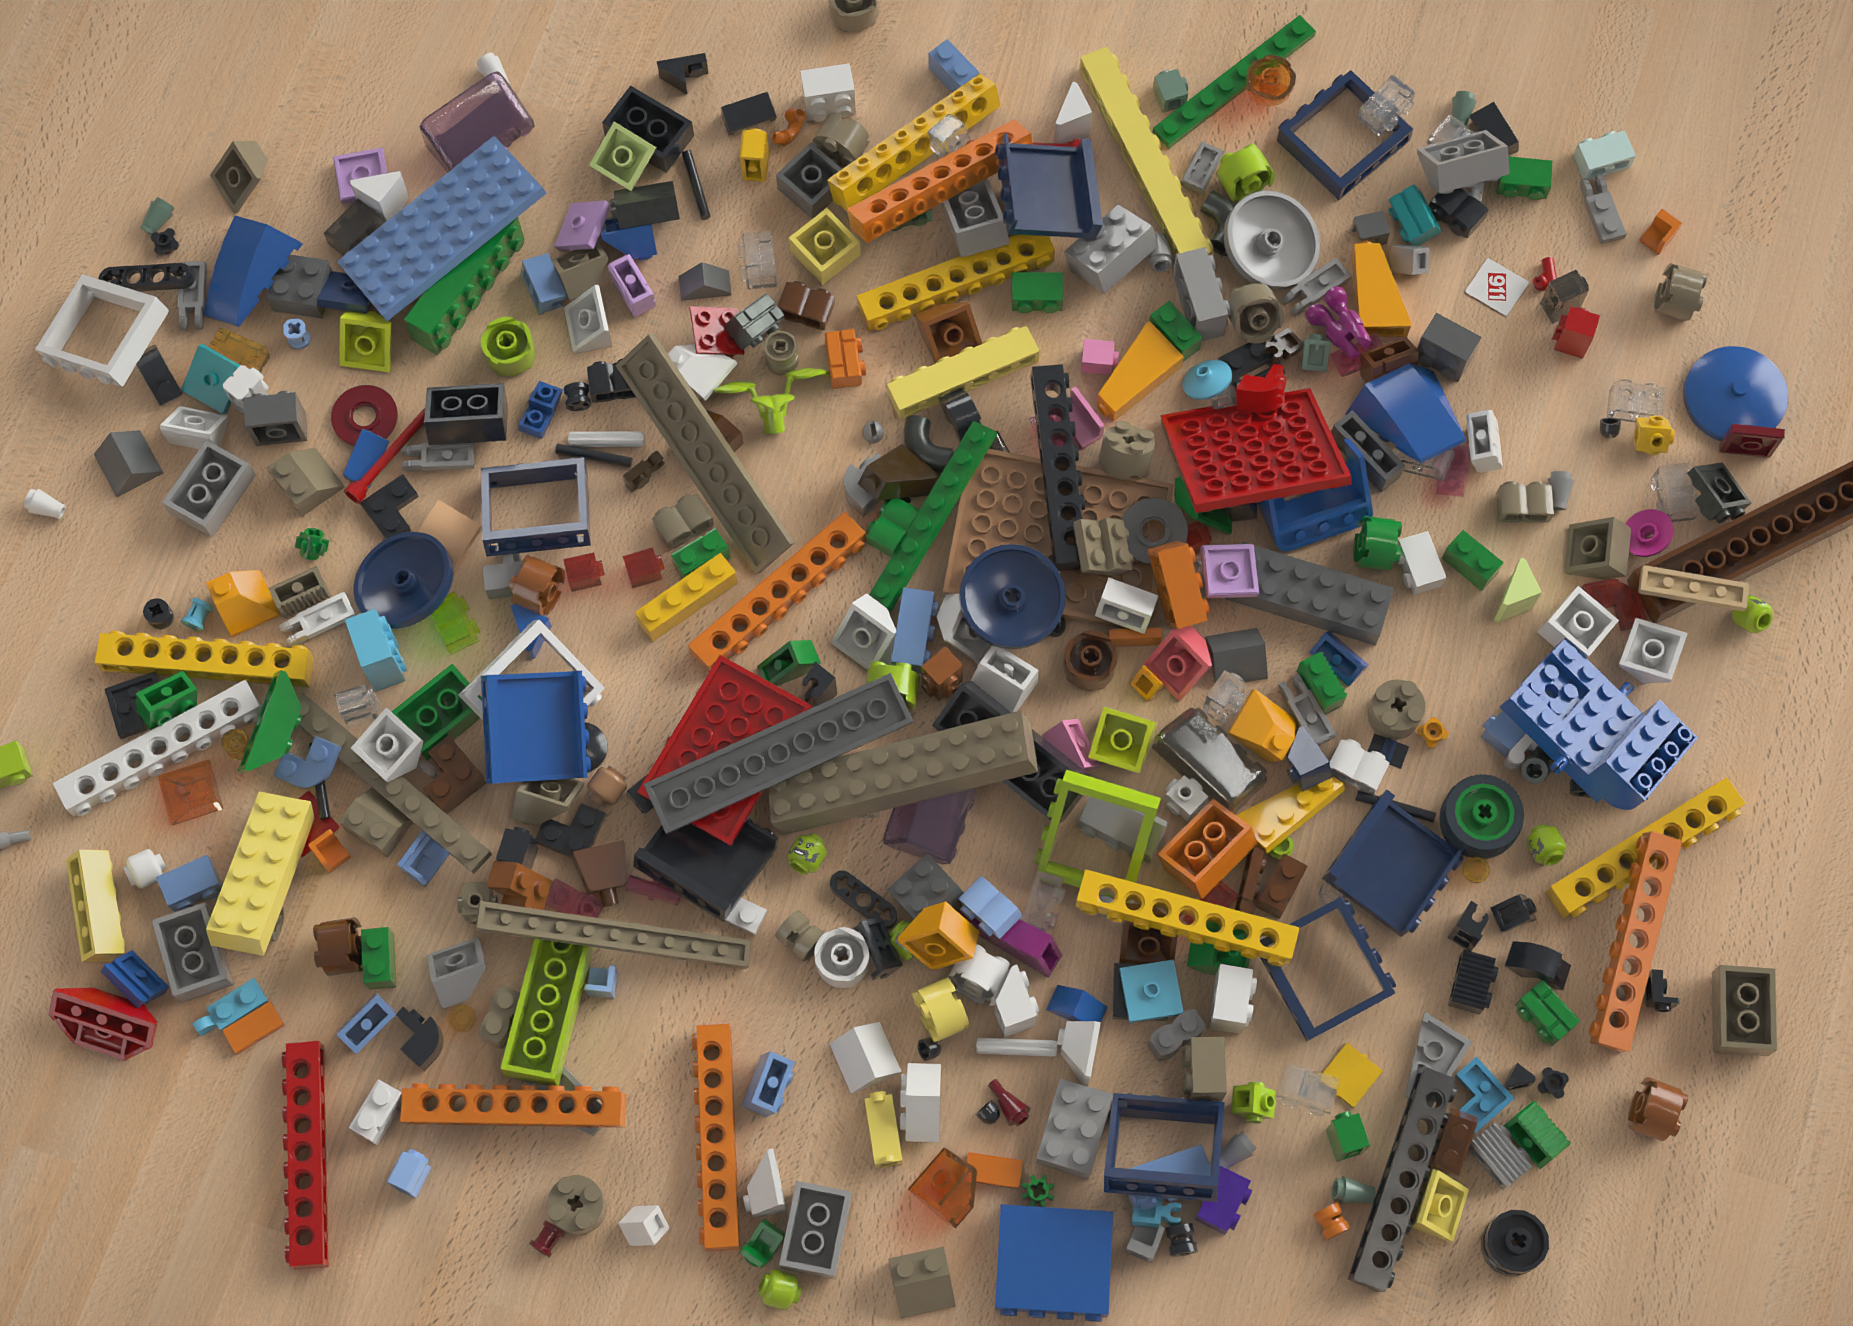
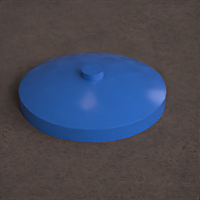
(1734, 388)

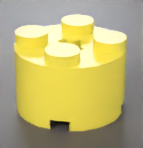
(941, 1009)

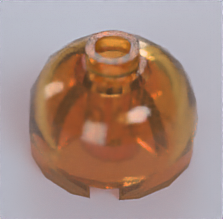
(1270, 80)

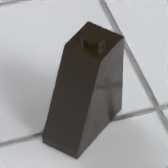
(898, 476)

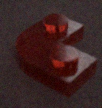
(1623, 598)

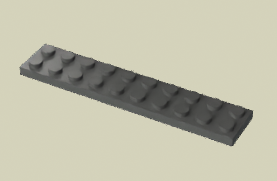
(778, 753)

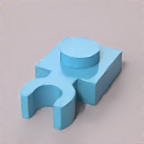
(1154, 1216)

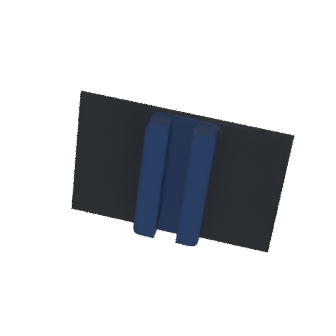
(1391, 749)

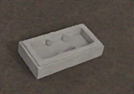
(1202, 168)

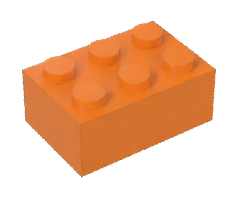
(1178, 584)
(1207, 848)

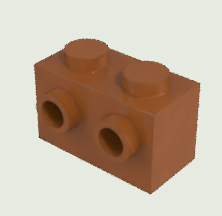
(941, 674)

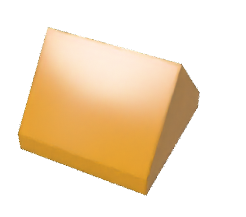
(1146, 683)

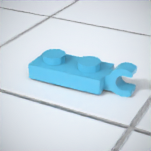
(232, 1007)

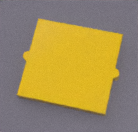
(1355, 1074)

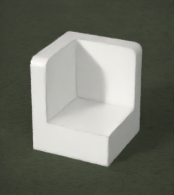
(643, 1225)

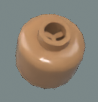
(607, 786)

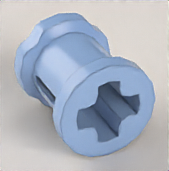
(295, 339)

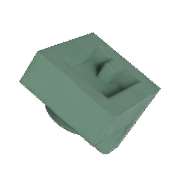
(1315, 353)

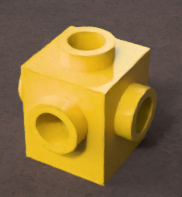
(1653, 435)

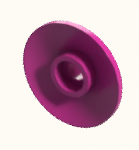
(1649, 523)

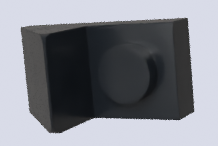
(677, 69)

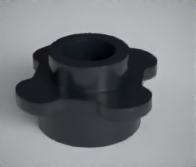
(167, 247)
(1553, 1075)

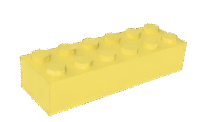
(260, 874)

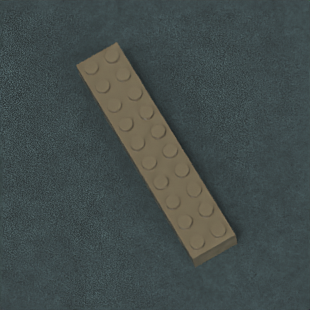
(905, 773)

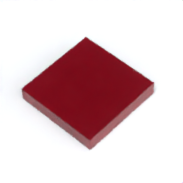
(1751, 440)

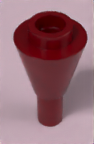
(1014, 1109)

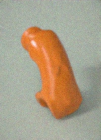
(795, 119)

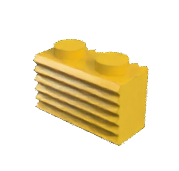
(754, 155)

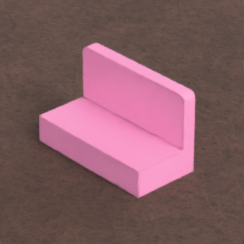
(1087, 423)
(1073, 742)

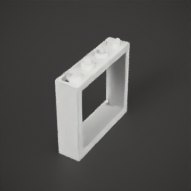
(132, 346)
(535, 628)

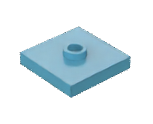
(1151, 991)

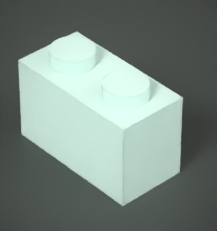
(1604, 155)

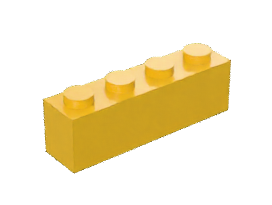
(686, 597)

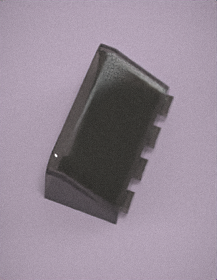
(1210, 758)

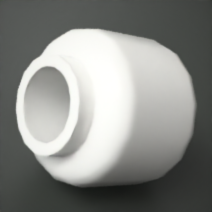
(144, 868)

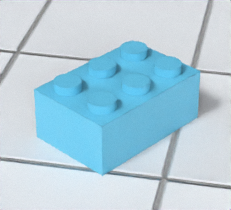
(376, 649)

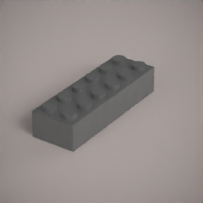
(1319, 596)

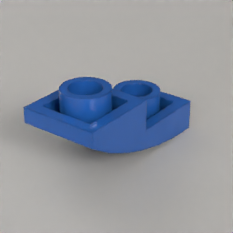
(541, 409)

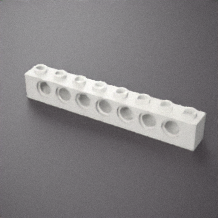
(144, 747)

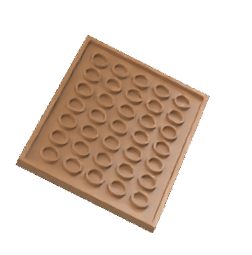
(1008, 506)

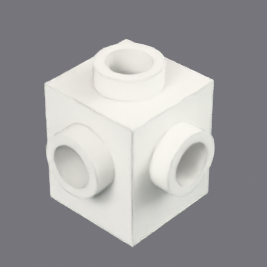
(1185, 797)

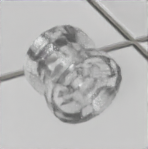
(1331, 892)

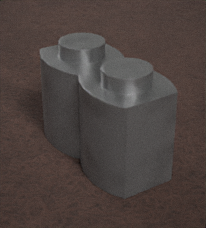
(1169, 1038)

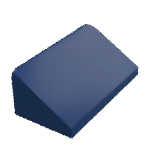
(364, 455)
(1344, 661)

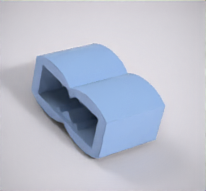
(989, 907)
(409, 1173)

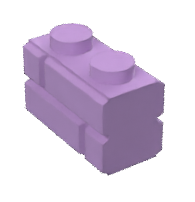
(631, 285)

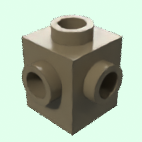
(471, 896)

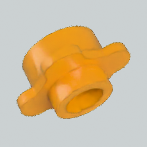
(1436, 726)

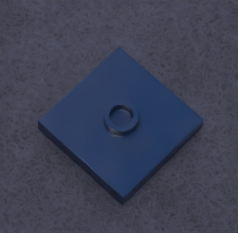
(343, 294)

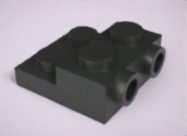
(1720, 493)

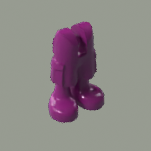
(1346, 328)

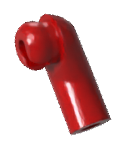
(1549, 274)

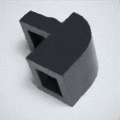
(158, 375)
(959, 411)
(1538, 962)
(425, 1042)

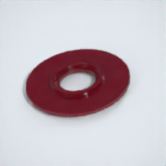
(359, 396)

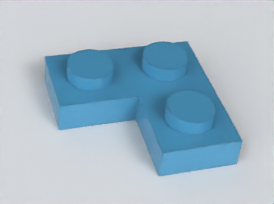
(1487, 1092)

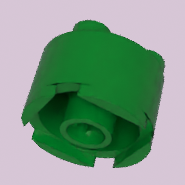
(1377, 543)

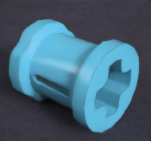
(197, 614)

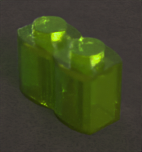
(454, 624)

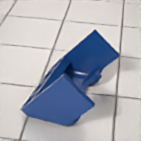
(1322, 512)

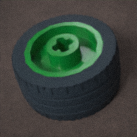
(1493, 801)

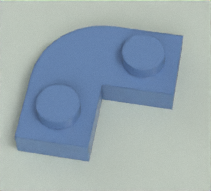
(314, 769)

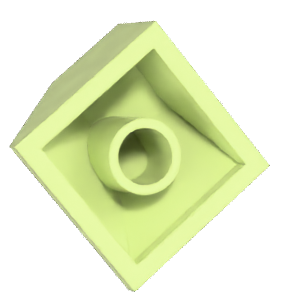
(622, 156)

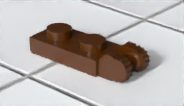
(1249, 887)

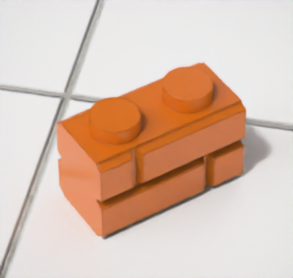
(843, 358)

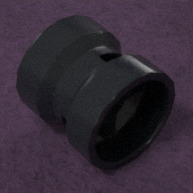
(1181, 1246)

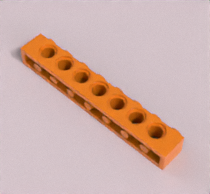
(932, 184)
(841, 529)
(1666, 852)
(415, 1109)
(728, 1236)

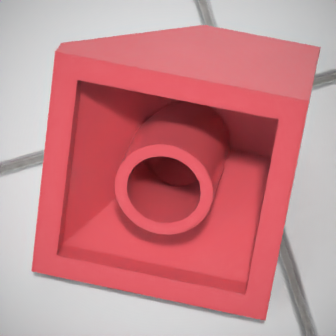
(1180, 661)

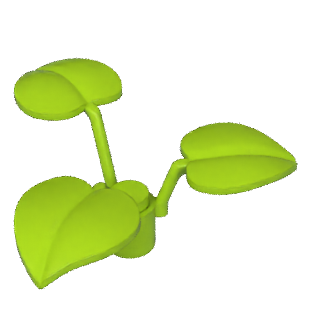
(773, 415)

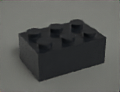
(654, 124)
(466, 414)

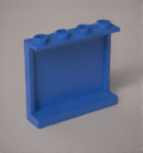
(534, 726)
(1054, 1262)

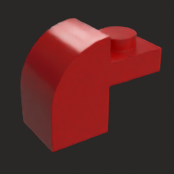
(1262, 394)

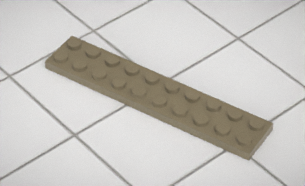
(705, 454)

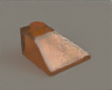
(190, 792)
(947, 1187)

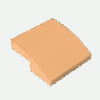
(452, 530)

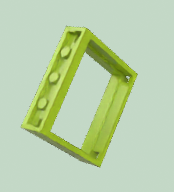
(1106, 792)

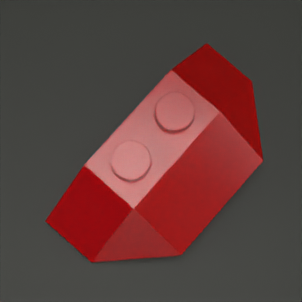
(103, 1021)

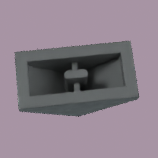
(704, 282)

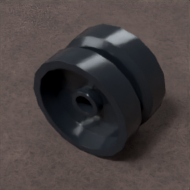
(1526, 1231)

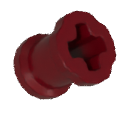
(547, 1239)

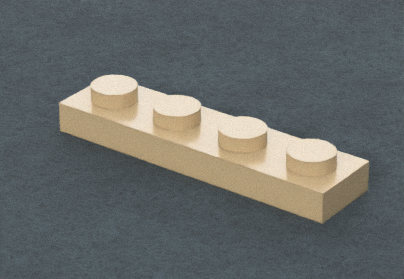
(1693, 588)

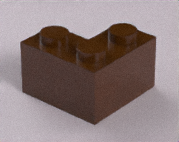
(458, 778)

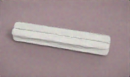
(606, 439)
(1016, 1047)

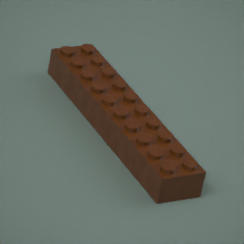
(1759, 537)

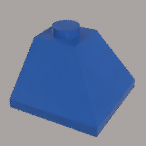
(635, 241)

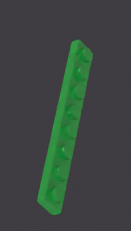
(1230, 83)
(932, 514)

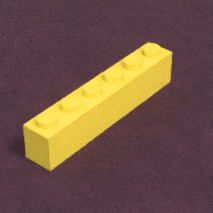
(965, 370)

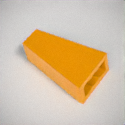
(1376, 293)
(1140, 371)

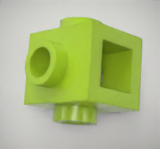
(1253, 1102)

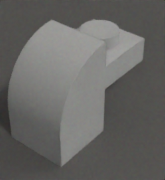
(856, 495)
(499, 575)

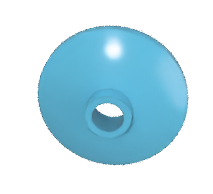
(1207, 379)

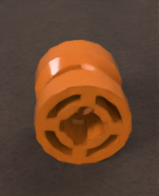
(1331, 1221)

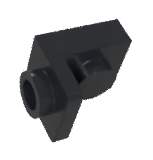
(1514, 912)
(1655, 991)

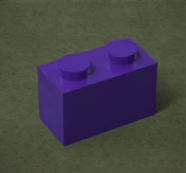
(1231, 1193)

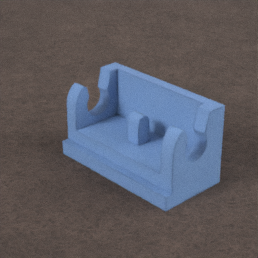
(543, 283)
(423, 859)

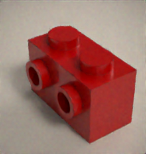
(1575, 331)

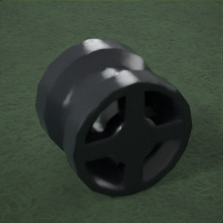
(577, 396)
(161, 619)

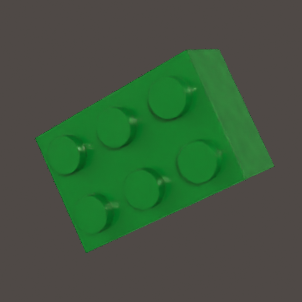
(438, 710)

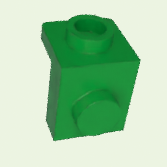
(763, 1244)

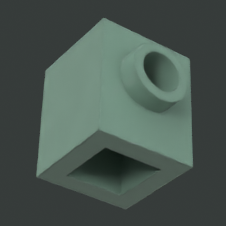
(1170, 89)

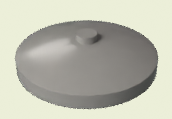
(1271, 240)

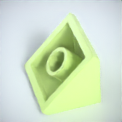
(1519, 594)

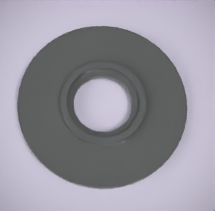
(1148, 510)

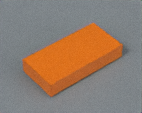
(1129, 637)
(253, 1027)
(996, 1170)

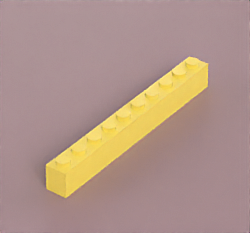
(1142, 152)

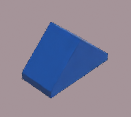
(523, 619)
(1076, 1005)

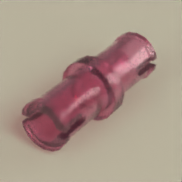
(651, 889)

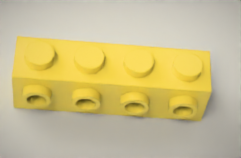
(95, 906)

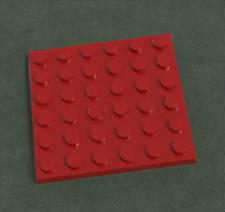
(1254, 457)

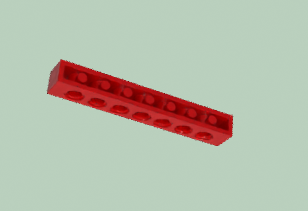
(317, 1251)

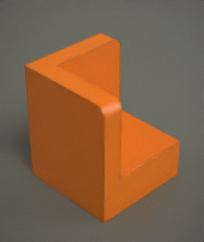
(1660, 231)
(329, 851)

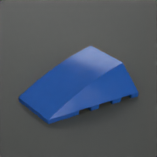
(245, 267)
(1410, 412)

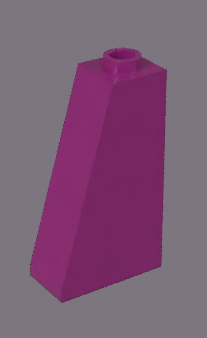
(1025, 944)

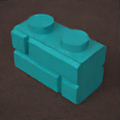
(1414, 216)

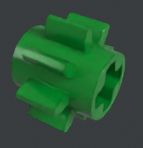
(311, 543)
(1034, 1184)

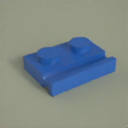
(134, 979)

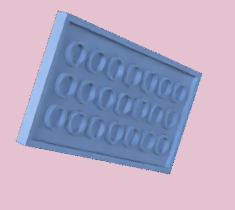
(441, 227)

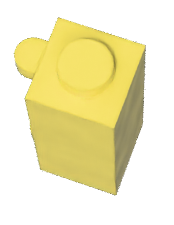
(883, 1130)

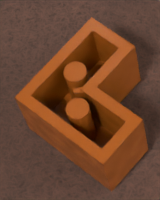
(519, 885)

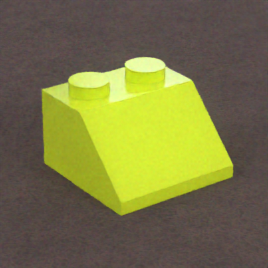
(1122, 739)

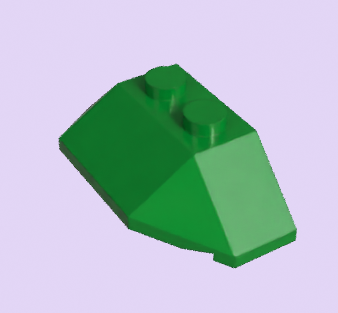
(274, 724)

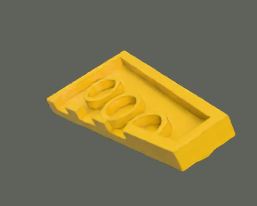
(1288, 810)

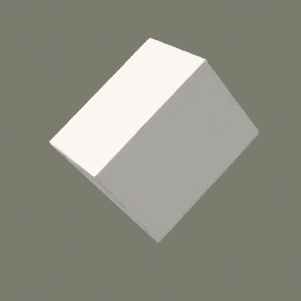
(1074, 117)
(382, 193)
(588, 322)
(192, 427)
(1652, 652)
(389, 746)
(865, 1057)

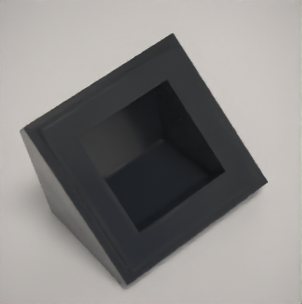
(1519, 1078)

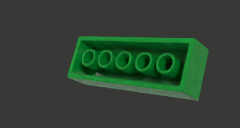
(452, 298)

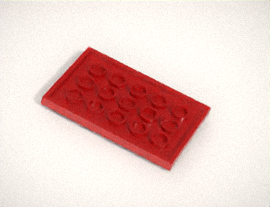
(724, 711)

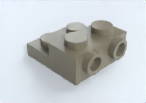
(1103, 546)

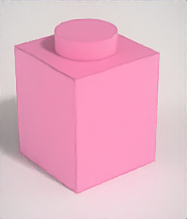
(1099, 357)

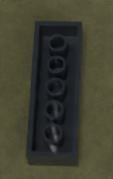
(972, 705)

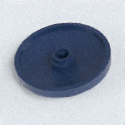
(404, 578)
(1012, 596)

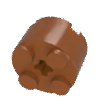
(537, 585)
(1657, 1109)

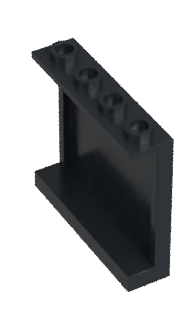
(705, 867)

